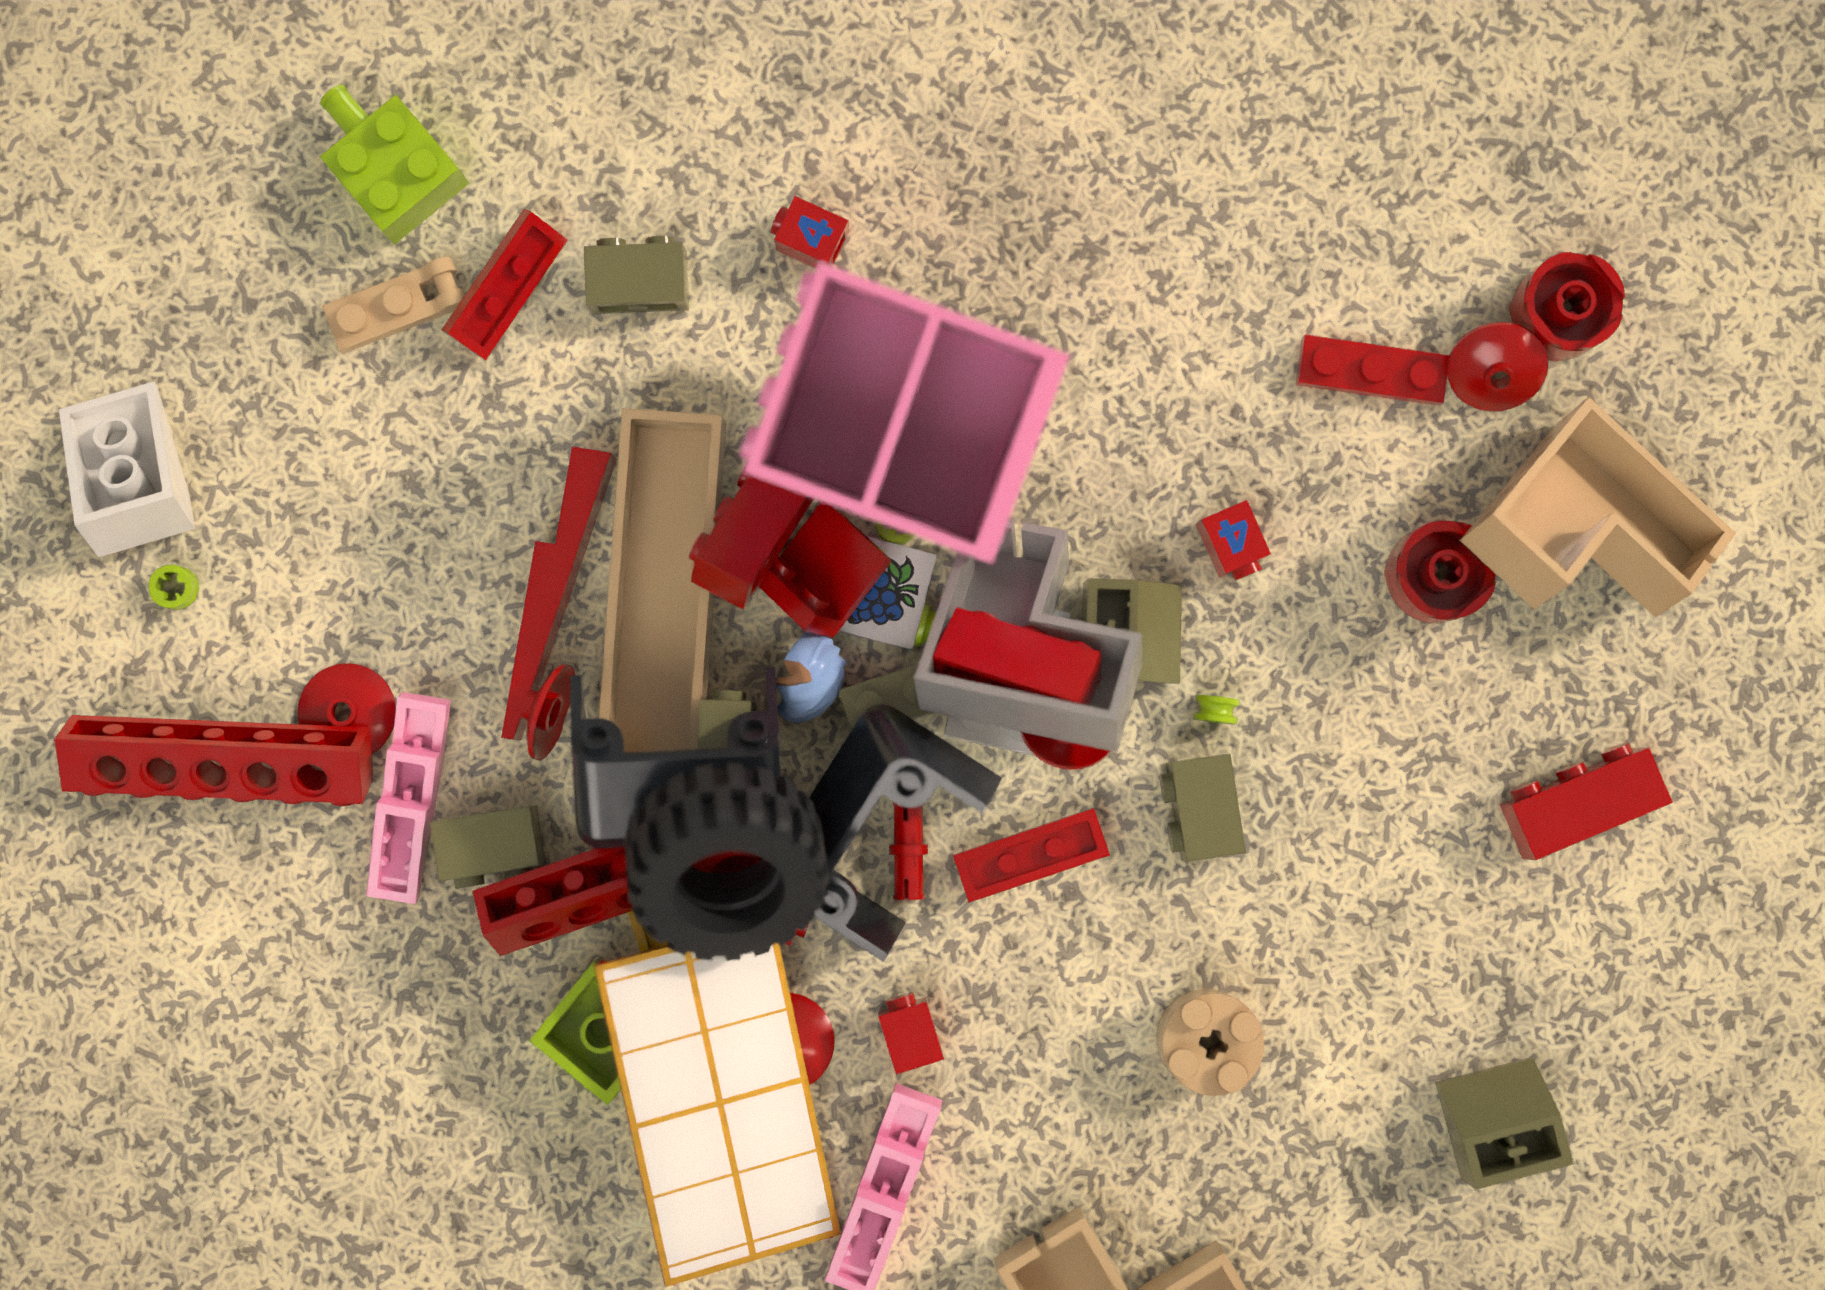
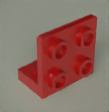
(824, 572)

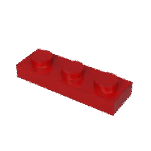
(504, 284)
(1372, 370)
(1031, 855)

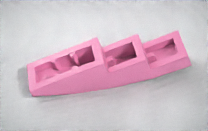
(408, 798)
(884, 1189)

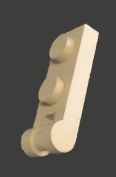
(393, 305)

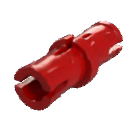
(908, 852)

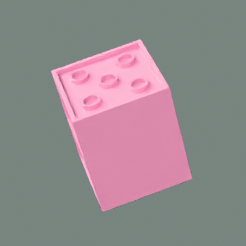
(903, 411)

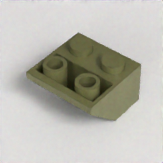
(1145, 609)
(1503, 1124)

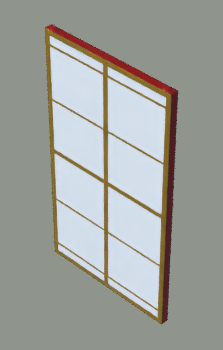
(717, 1107)

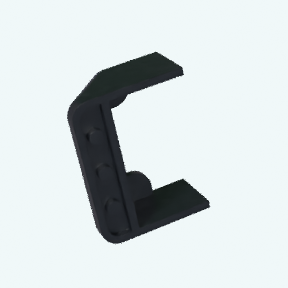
(906, 764)
(615, 783)

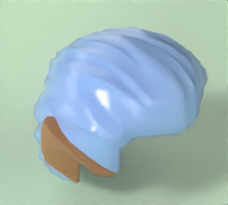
(813, 680)

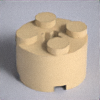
(1224, 1067)

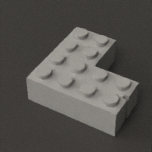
(1027, 594)

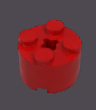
(1584, 282)
(1413, 568)

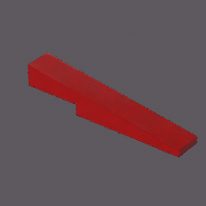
(553, 578)

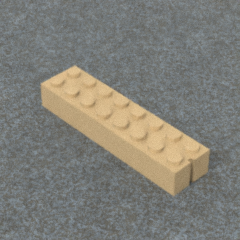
(655, 616)

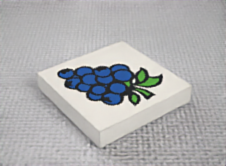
(896, 600)

